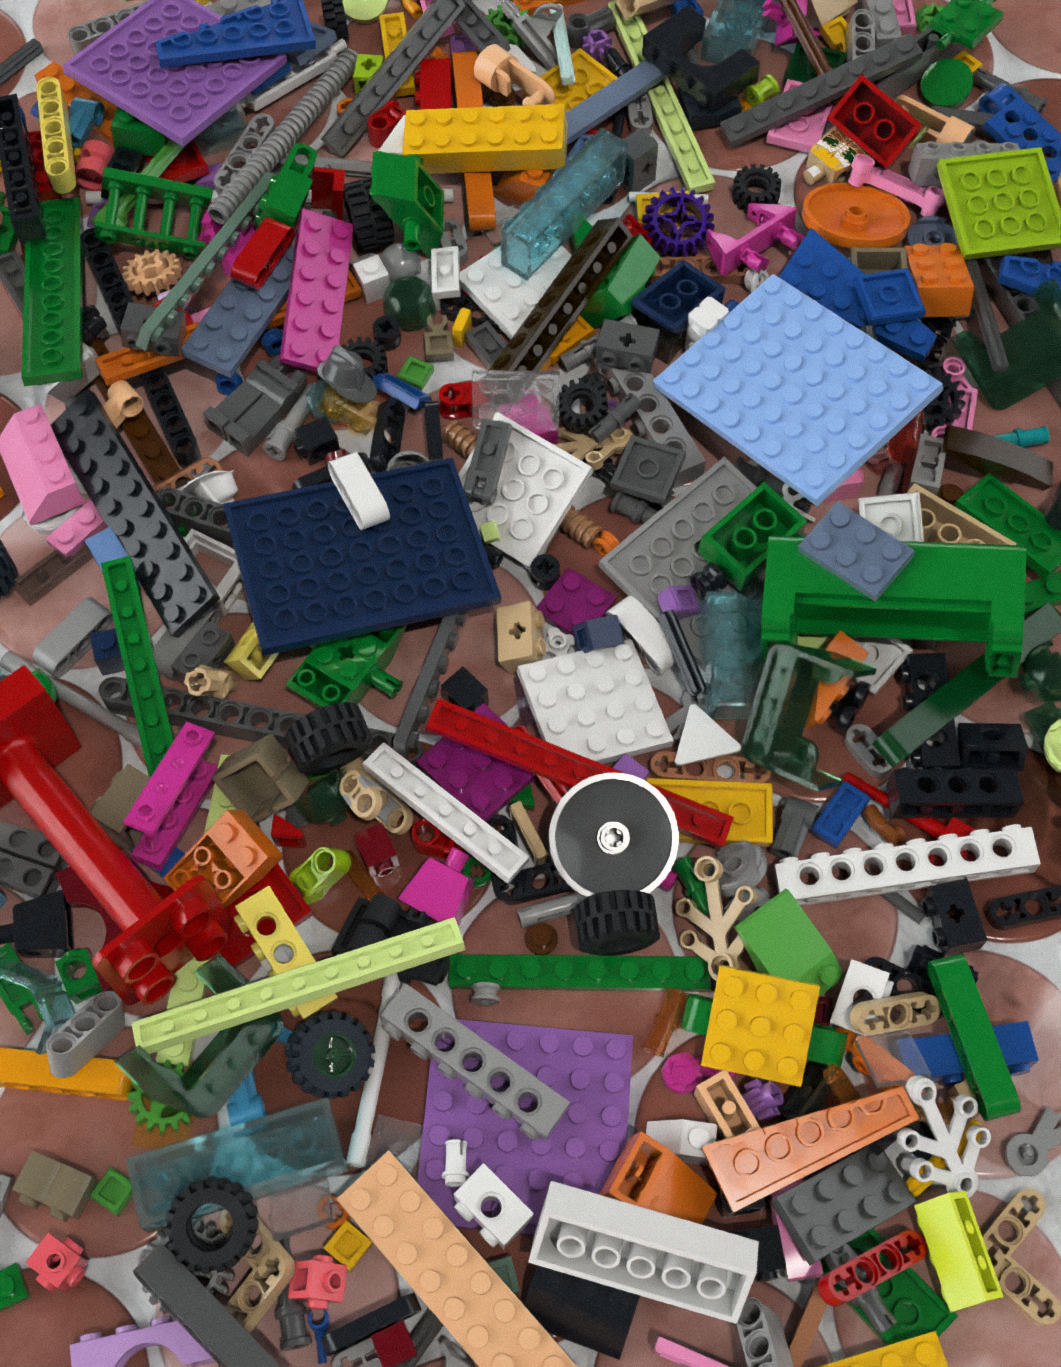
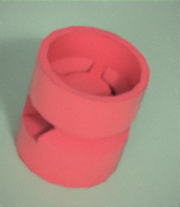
(91, 164)

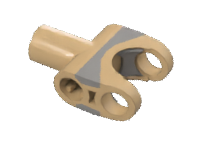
(372, 799)

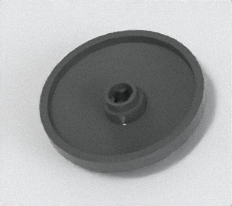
(613, 835)

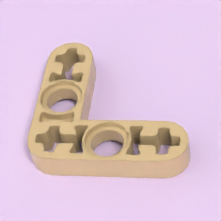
(1005, 1264)
(263, 1267)

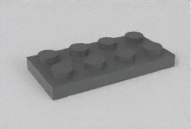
(842, 1203)

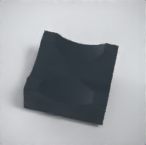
(701, 117)

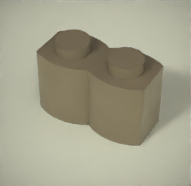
(54, 1186)

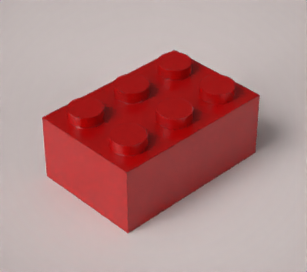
(875, 122)

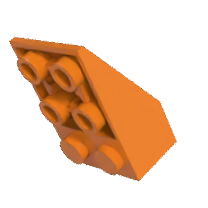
(229, 855)
(658, 1181)

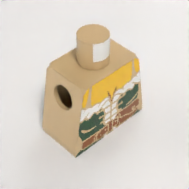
(831, 158)

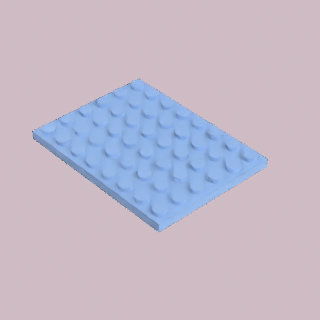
(797, 388)

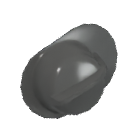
(346, 375)

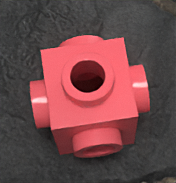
(58, 1263)
(318, 1282)

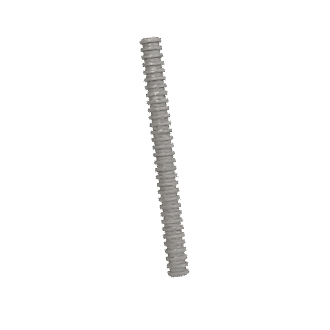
(284, 136)

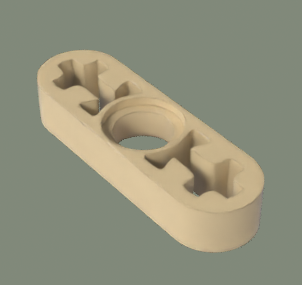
(883, 1007)

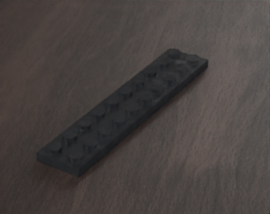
(134, 513)

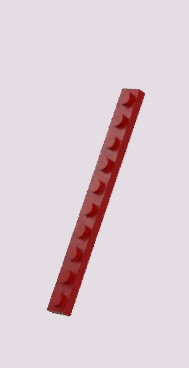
(562, 765)

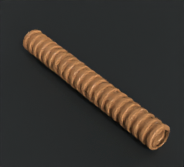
(579, 526)

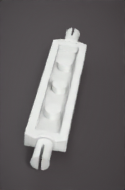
(295, 78)

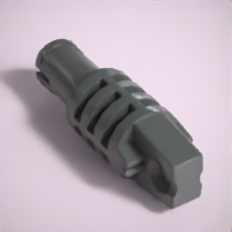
(870, 1300)

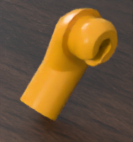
(412, 8)

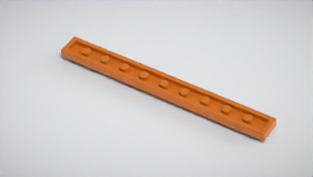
(130, 363)

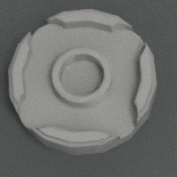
(742, 866)

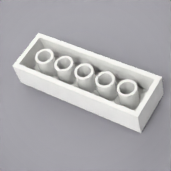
(644, 1252)

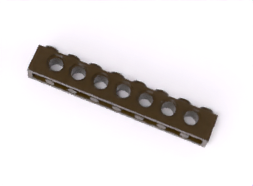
(565, 297)

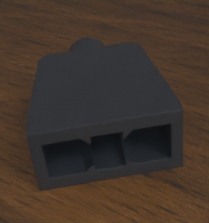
(41, 927)

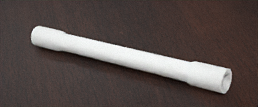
(361, 1136)

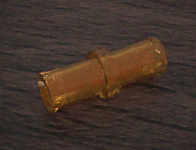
(666, 1022)

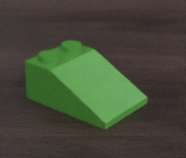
(788, 944)

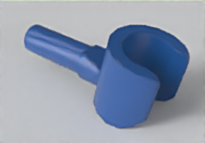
(319, 1333)

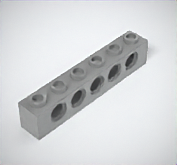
(660, 419)
(411, 1005)

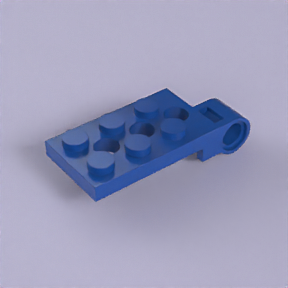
(1007, 103)

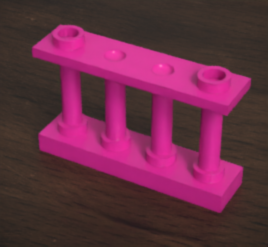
(172, 796)

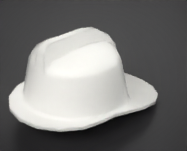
(213, 486)

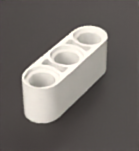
(358, 491)
(645, 634)

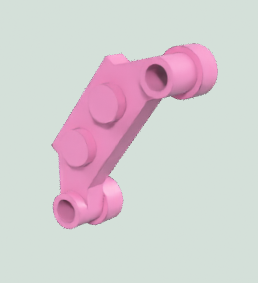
(926, 197)
(957, 367)

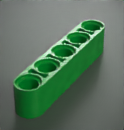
(973, 1037)
(824, 1045)

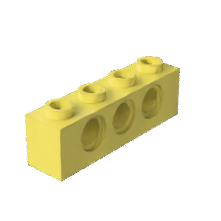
(247, 657)
(266, 906)

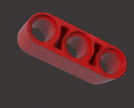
(262, 253)

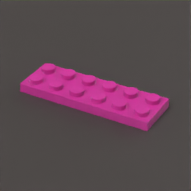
(316, 290)

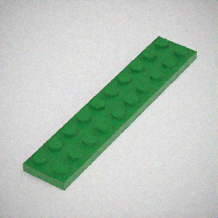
(54, 297)

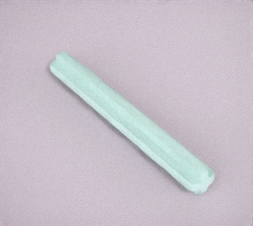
(563, 50)

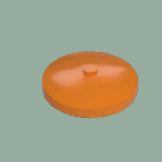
(856, 215)

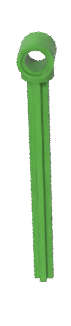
(153, 168)

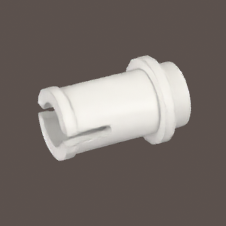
(455, 1169)

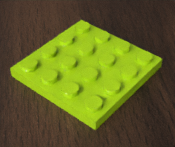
(1001, 203)

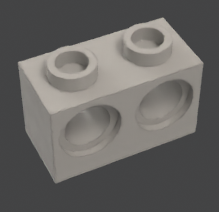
(928, 464)

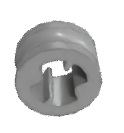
(485, 994)

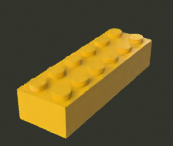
(488, 138)

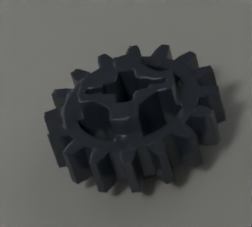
(937, 411)

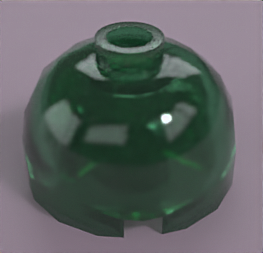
(410, 302)
(1042, 673)
(323, 801)

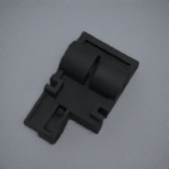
(383, 919)

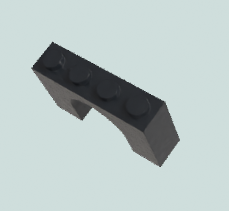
(709, 85)

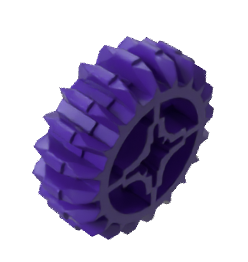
(688, 223)

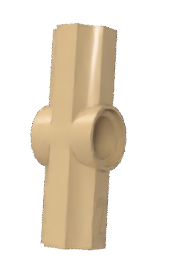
(211, 682)

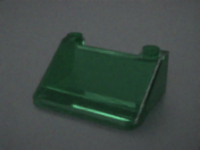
(1031, 349)

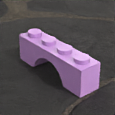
(128, 1340)

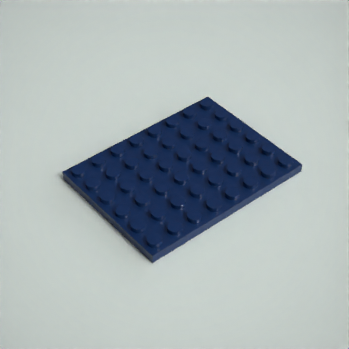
(326, 580)

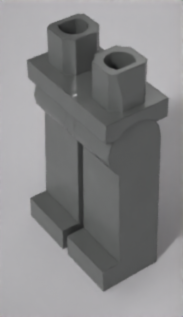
(256, 405)
(28, 861)

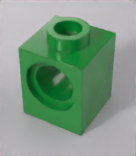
(84, 987)

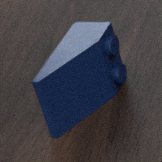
(676, 295)

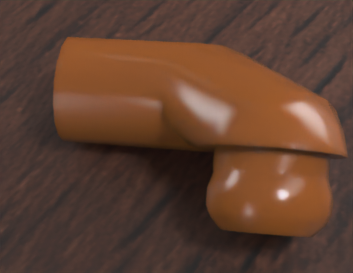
(881, 825)

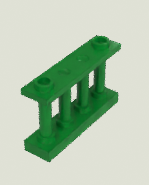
(156, 188)

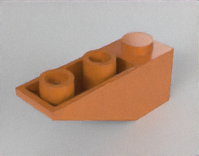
(828, 692)

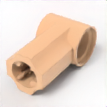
(122, 402)

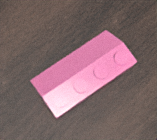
(38, 466)

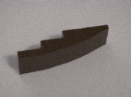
(994, 454)

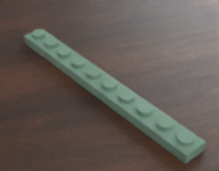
(202, 267)

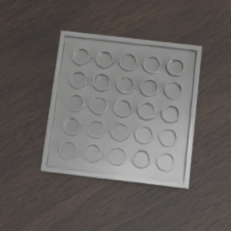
(667, 546)

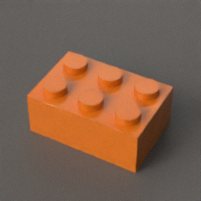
(941, 279)

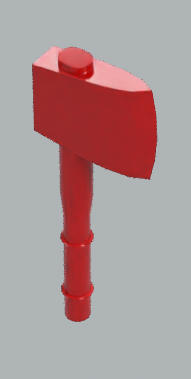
(929, 825)

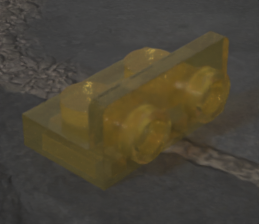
(358, 416)

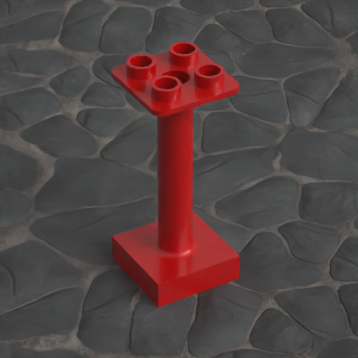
(156, 932)

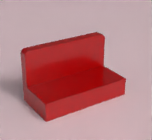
(328, 189)

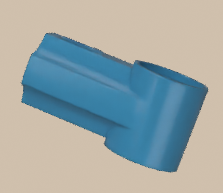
(83, 116)
(246, 1102)

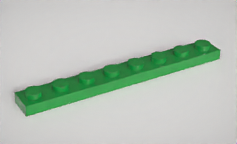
(138, 660)
(580, 972)

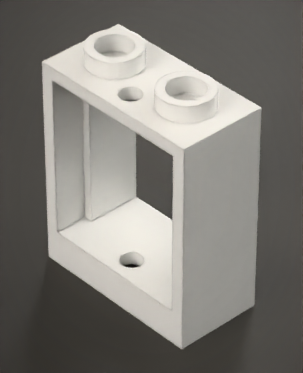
(232, 583)

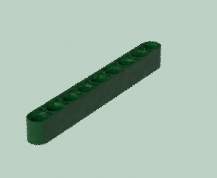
(958, 693)

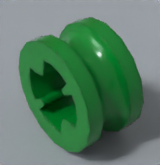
(478, 882)

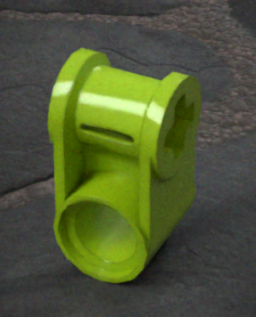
(315, 876)

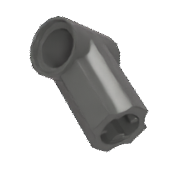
(581, 25)
(795, 823)

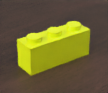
(958, 1251)

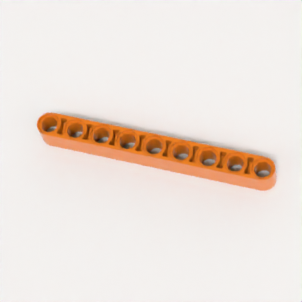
(477, 184)

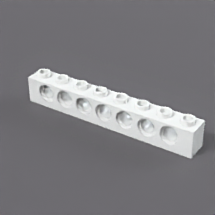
(1017, 841)

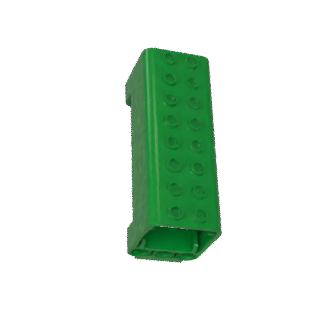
(940, 596)

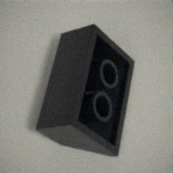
(581, 1310)

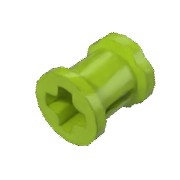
(762, 90)

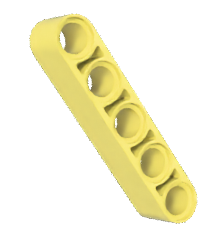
(56, 135)

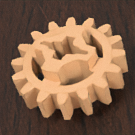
(152, 272)

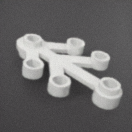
(945, 1141)

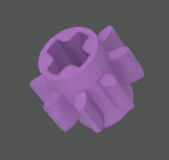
(597, 44)
(763, 1098)

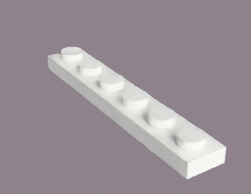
(446, 812)

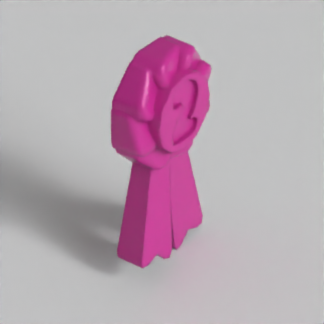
(684, 1073)

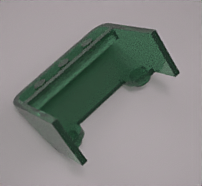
(782, 707)
(219, 1067)

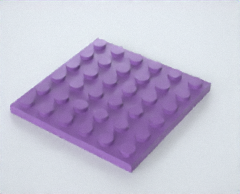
(169, 99)
(582, 1150)

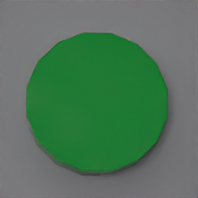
(947, 83)

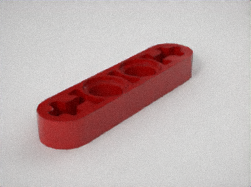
(874, 1269)

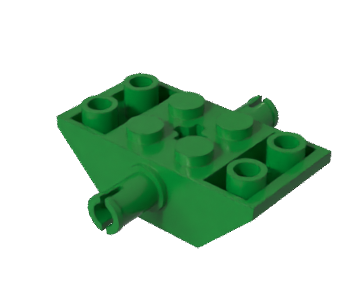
(409, 199)
(348, 668)

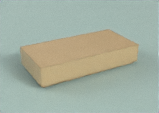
(528, 834)

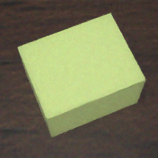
(490, 532)

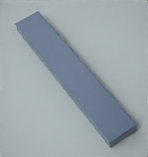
(612, 99)

